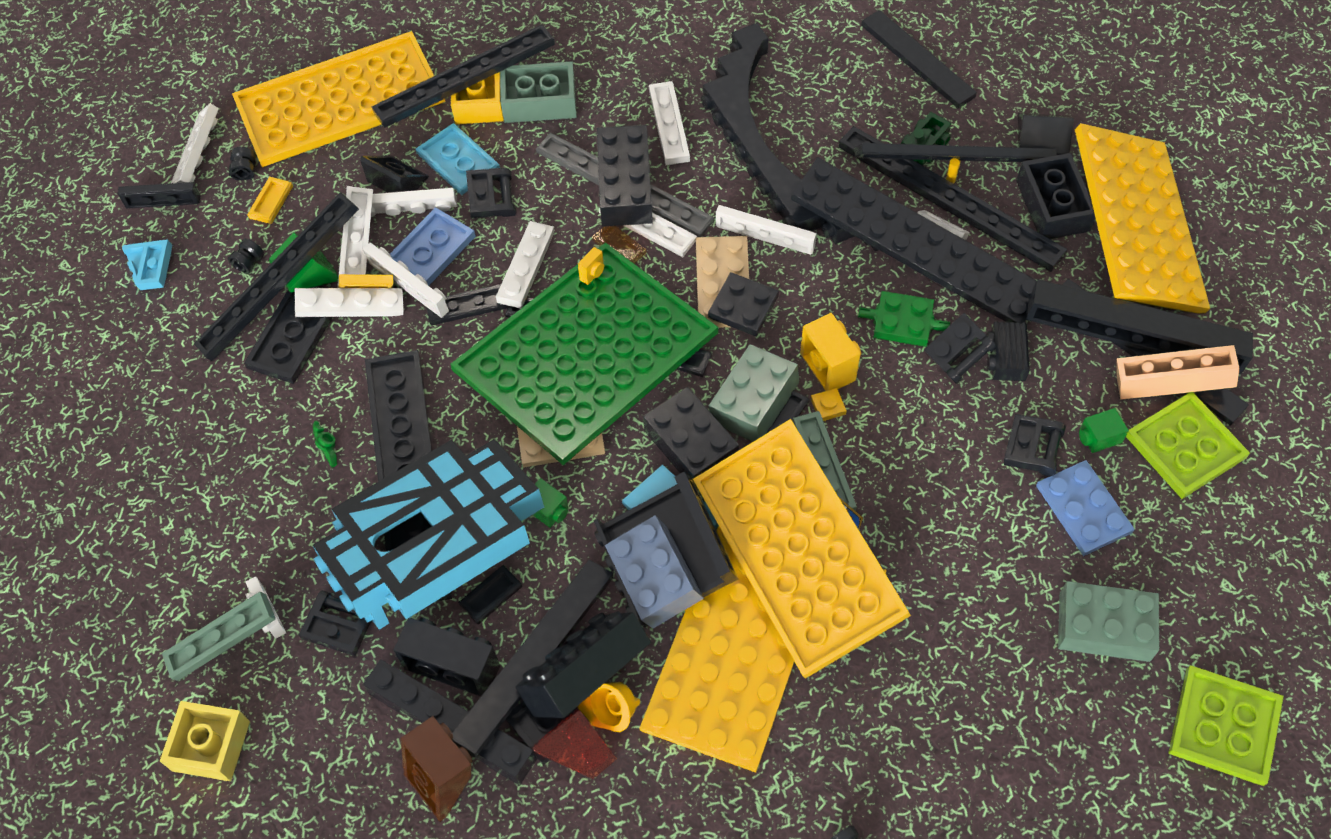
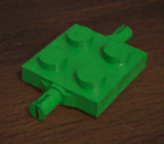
(903, 318)

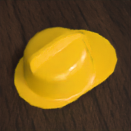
(610, 706)

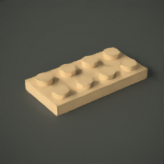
(715, 261)

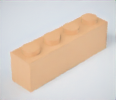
(1177, 372)

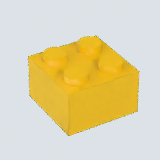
(478, 102)
(830, 352)

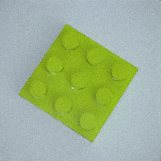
(1187, 444)
(1226, 725)

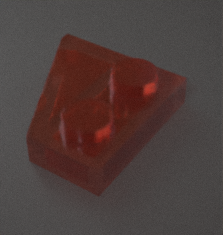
(576, 746)

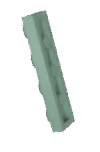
(818, 441)
(218, 636)

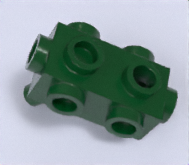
(929, 131)

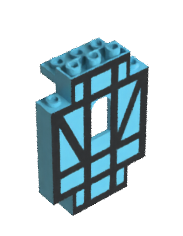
(474, 519)

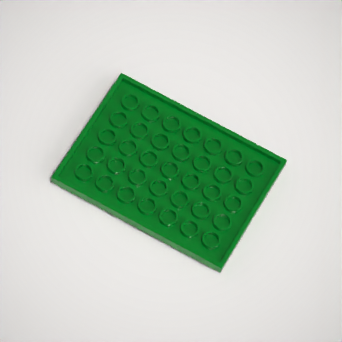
(584, 353)

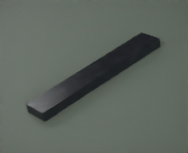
(919, 59)

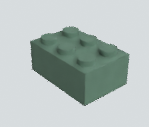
(538, 92)
(754, 393)
(1108, 621)

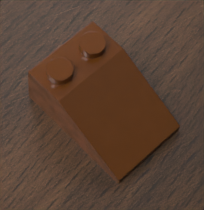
(435, 765)

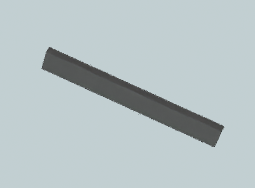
(663, 204)

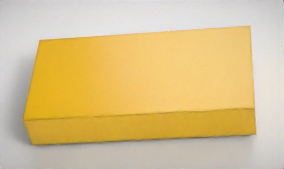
(270, 200)
(365, 281)

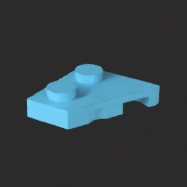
(149, 263)

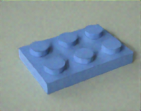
(433, 245)
(1085, 507)

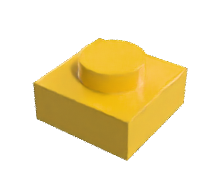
(591, 266)
(828, 404)

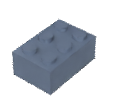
(654, 572)

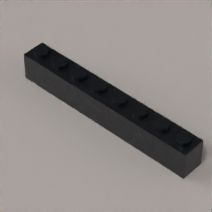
(1131, 323)

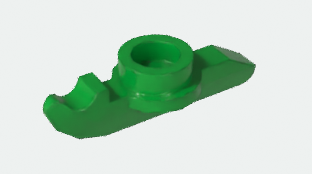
(325, 442)

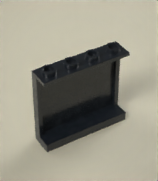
(691, 529)

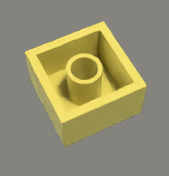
(205, 741)

